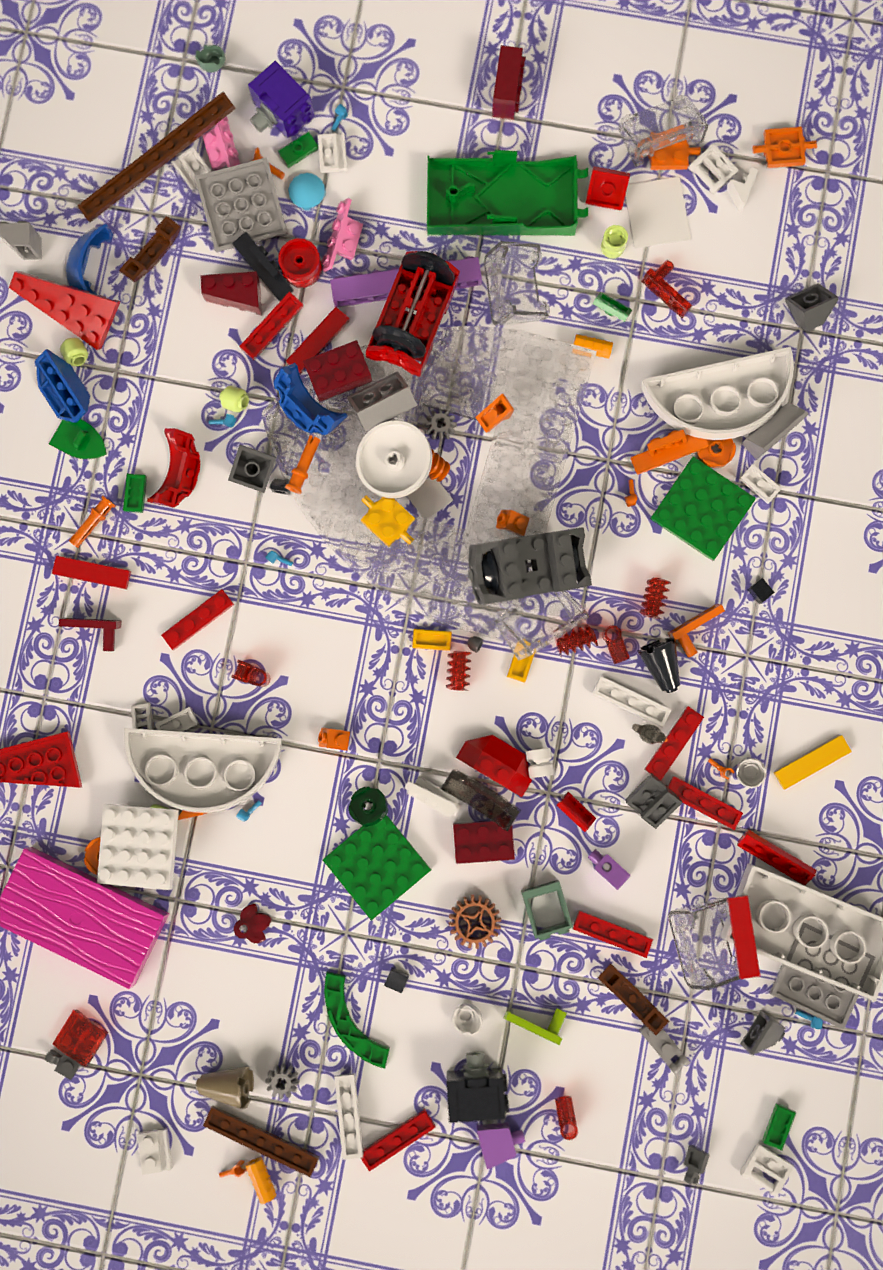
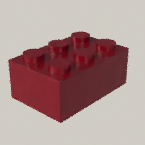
(508, 82)
(338, 371)
(482, 842)

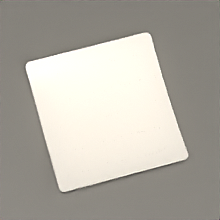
(430, 498)

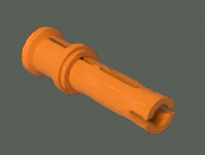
(300, 473)
(97, 514)

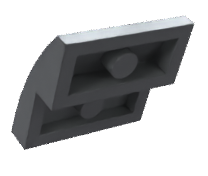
(653, 801)

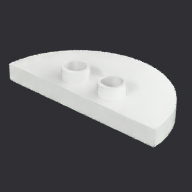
(723, 397)
(200, 768)

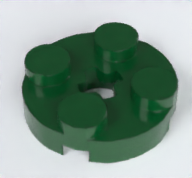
(375, 814)

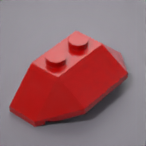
(498, 762)

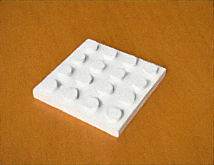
(137, 846)

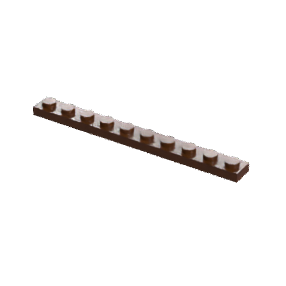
(156, 157)

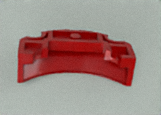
(182, 470)

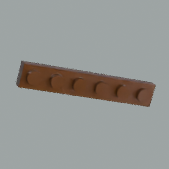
(261, 1141)

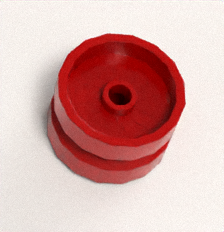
(300, 262)

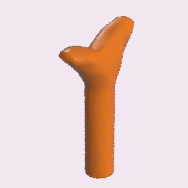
(275, 171)

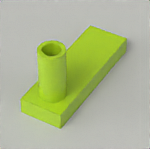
(550, 1034)

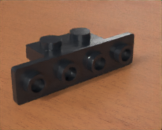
(267, 270)

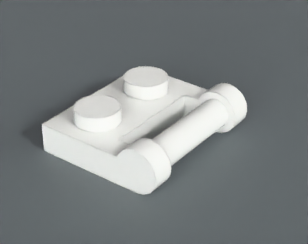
(718, 164)
(770, 1164)

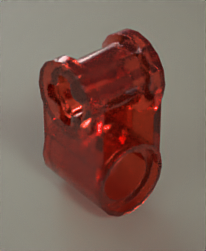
(247, 673)

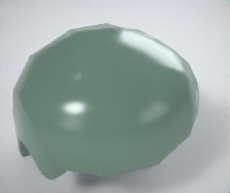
(210, 58)

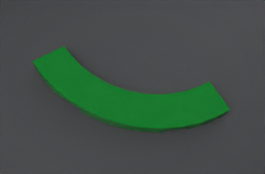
(344, 1025)

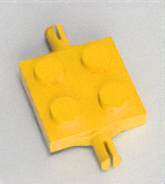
(387, 520)

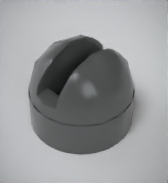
(475, 643)

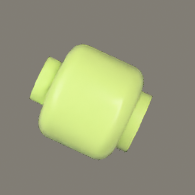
(74, 351)
(234, 399)

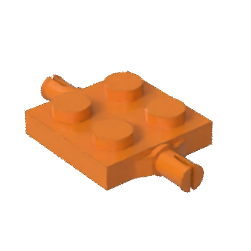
(784, 147)
(673, 156)

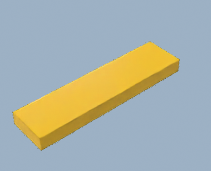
(812, 762)

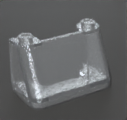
(662, 127)
(513, 283)
(539, 622)
(701, 951)

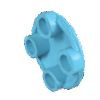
(306, 191)

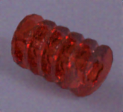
(654, 597)
(576, 640)
(458, 670)

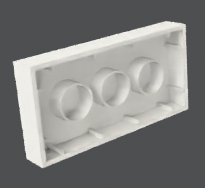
(778, 913)

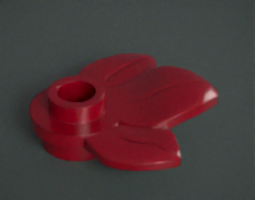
(255, 924)

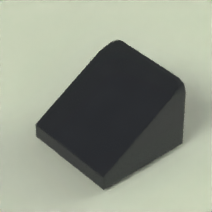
(278, 486)
(761, 591)
(396, 980)

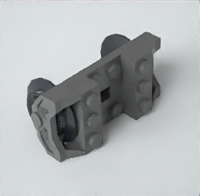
(502, 573)

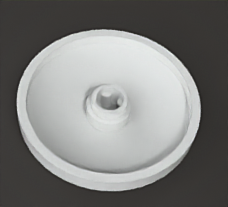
(394, 459)

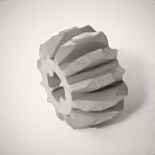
(443, 431)
(274, 1077)

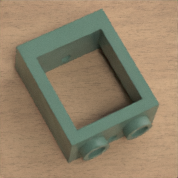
(561, 928)

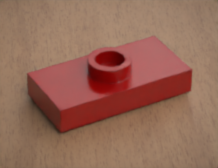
(576, 811)

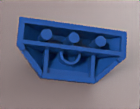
(61, 387)

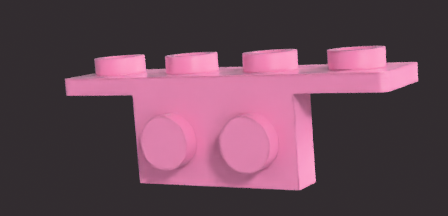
(221, 146)
(344, 236)

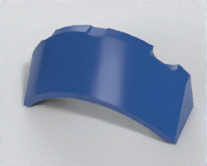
(79, 256)
(301, 406)

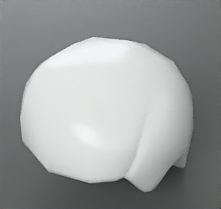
(751, 773)
(467, 1019)

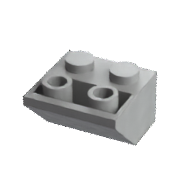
(22, 239)

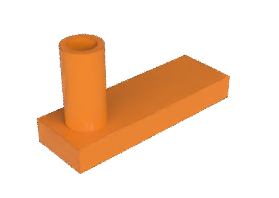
(681, 631)

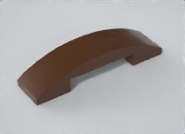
(153, 251)
(633, 999)

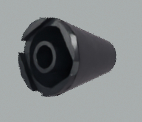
(662, 663)

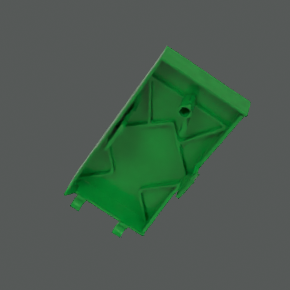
(503, 196)

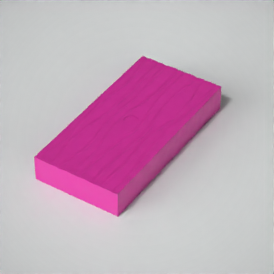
(79, 917)

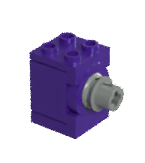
(279, 101)

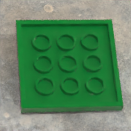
(703, 508)
(376, 866)

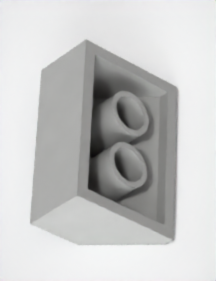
(382, 401)
(775, 429)

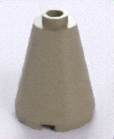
(228, 1086)

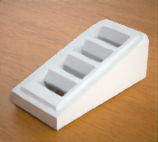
(138, 708)

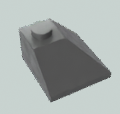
(811, 306)
(252, 468)
(762, 1034)

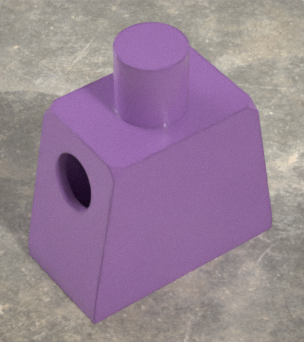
(616, 876)
(498, 1142)

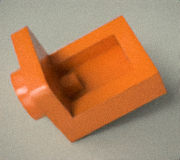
(512, 522)
(334, 739)

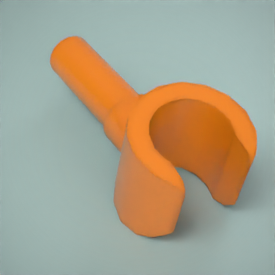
(632, 498)
(719, 767)
(236, 1170)

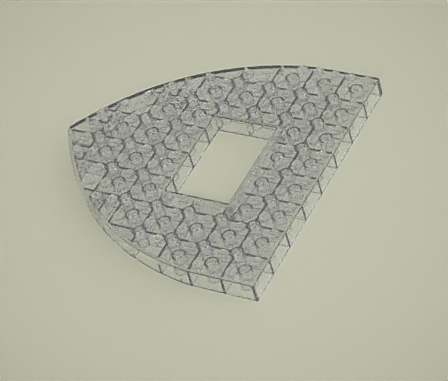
(521, 473)

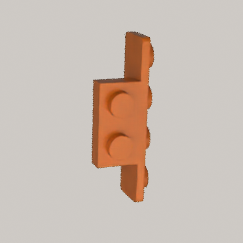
(667, 450)

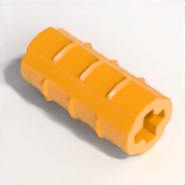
(601, 346)
(261, 1180)

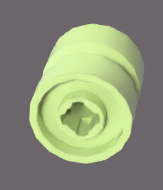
(614, 241)

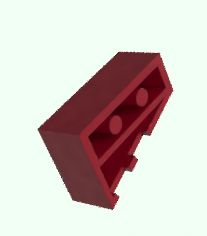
(233, 290)

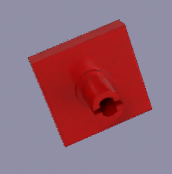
(607, 188)

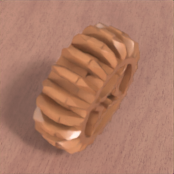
(482, 926)

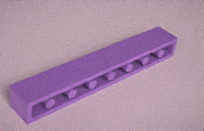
(377, 285)

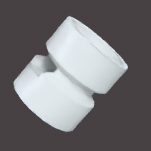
(540, 763)

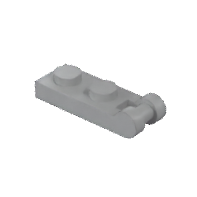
(666, 1049)

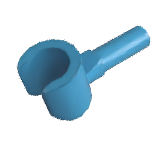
(342, 114)
(229, 421)
(273, 556)
(244, 815)
(816, 1022)

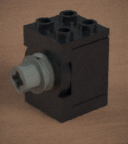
(476, 1092)

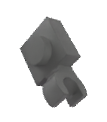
(65, 1065)
(696, 1162)

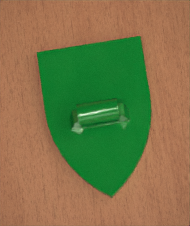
(78, 440)

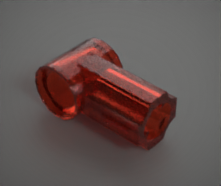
(616, 647)
(566, 1116)

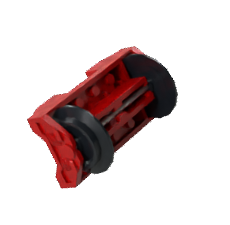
(423, 285)

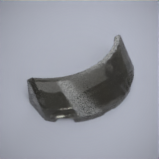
(481, 798)

